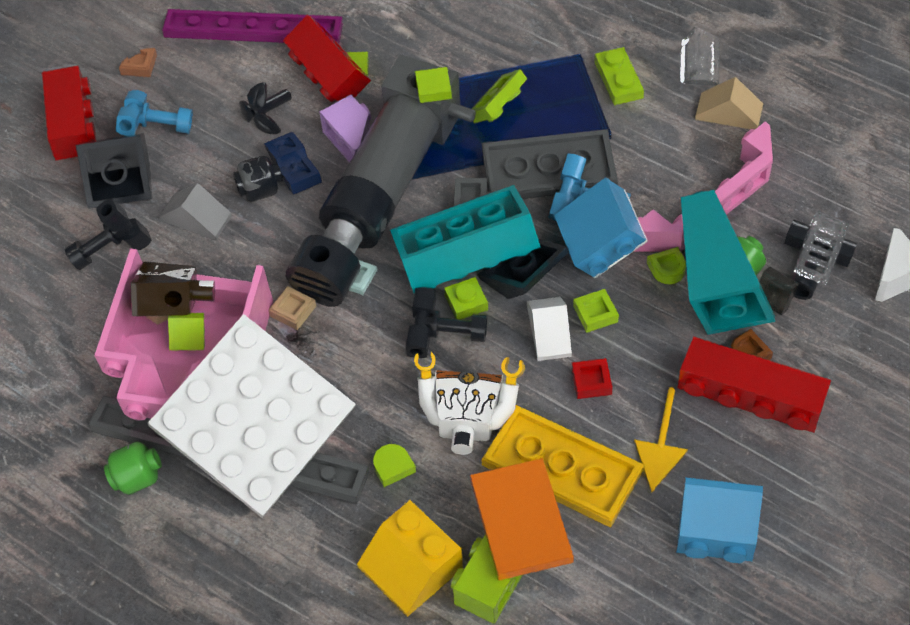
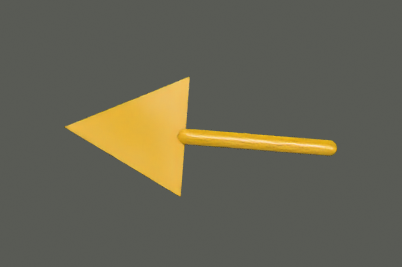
(660, 458)

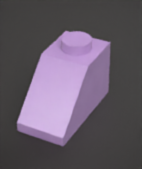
(346, 125)

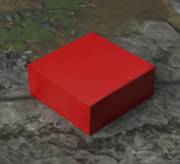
(591, 378)

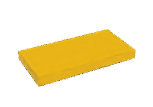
(579, 469)

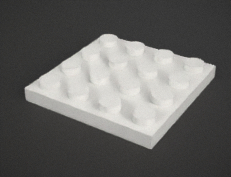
(252, 415)

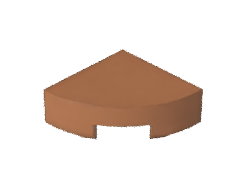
(140, 64)

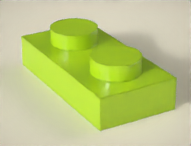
(619, 76)
(503, 91)

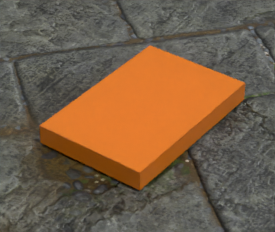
(521, 519)

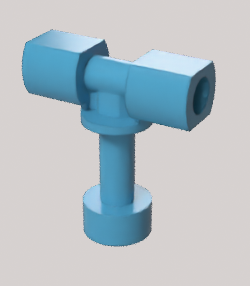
(137, 111)
(572, 184)

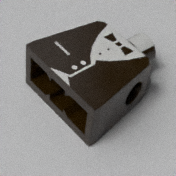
(168, 290)

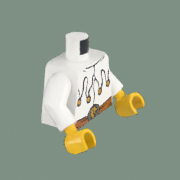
(467, 403)

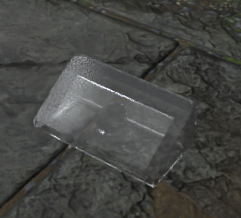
(700, 58)

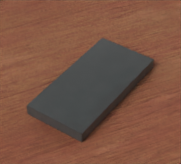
(538, 162)

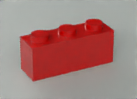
(325, 60)
(67, 110)

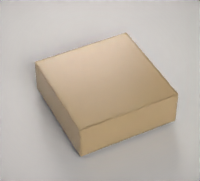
(292, 308)

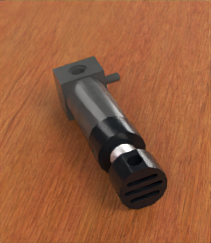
(374, 182)

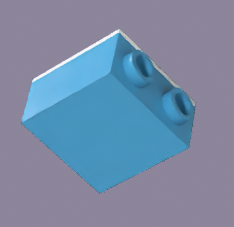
(600, 228)

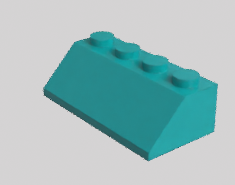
(465, 238)

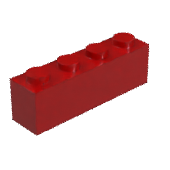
(753, 384)

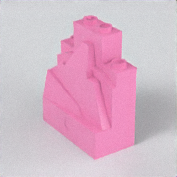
(140, 348)

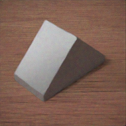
(196, 212)

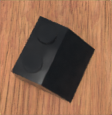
(115, 169)

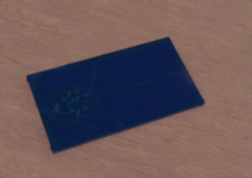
(551, 102)

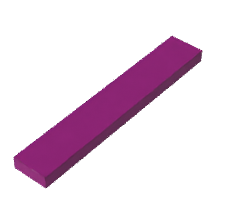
(240, 25)

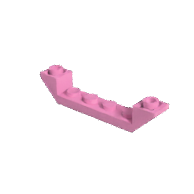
(731, 192)

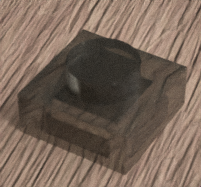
(778, 289)

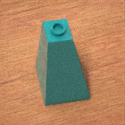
(718, 271)

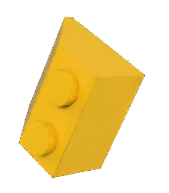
(410, 558)

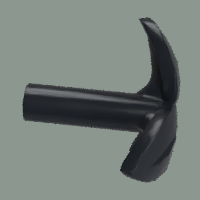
(260, 105)

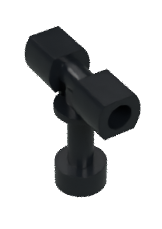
(116, 229)
(795, 238)
(429, 323)

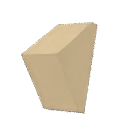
(730, 105)

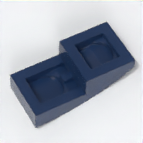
(293, 162)

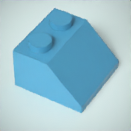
(719, 520)

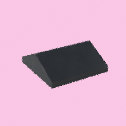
(521, 273)

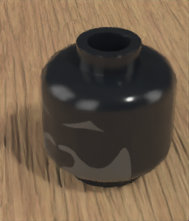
(257, 178)

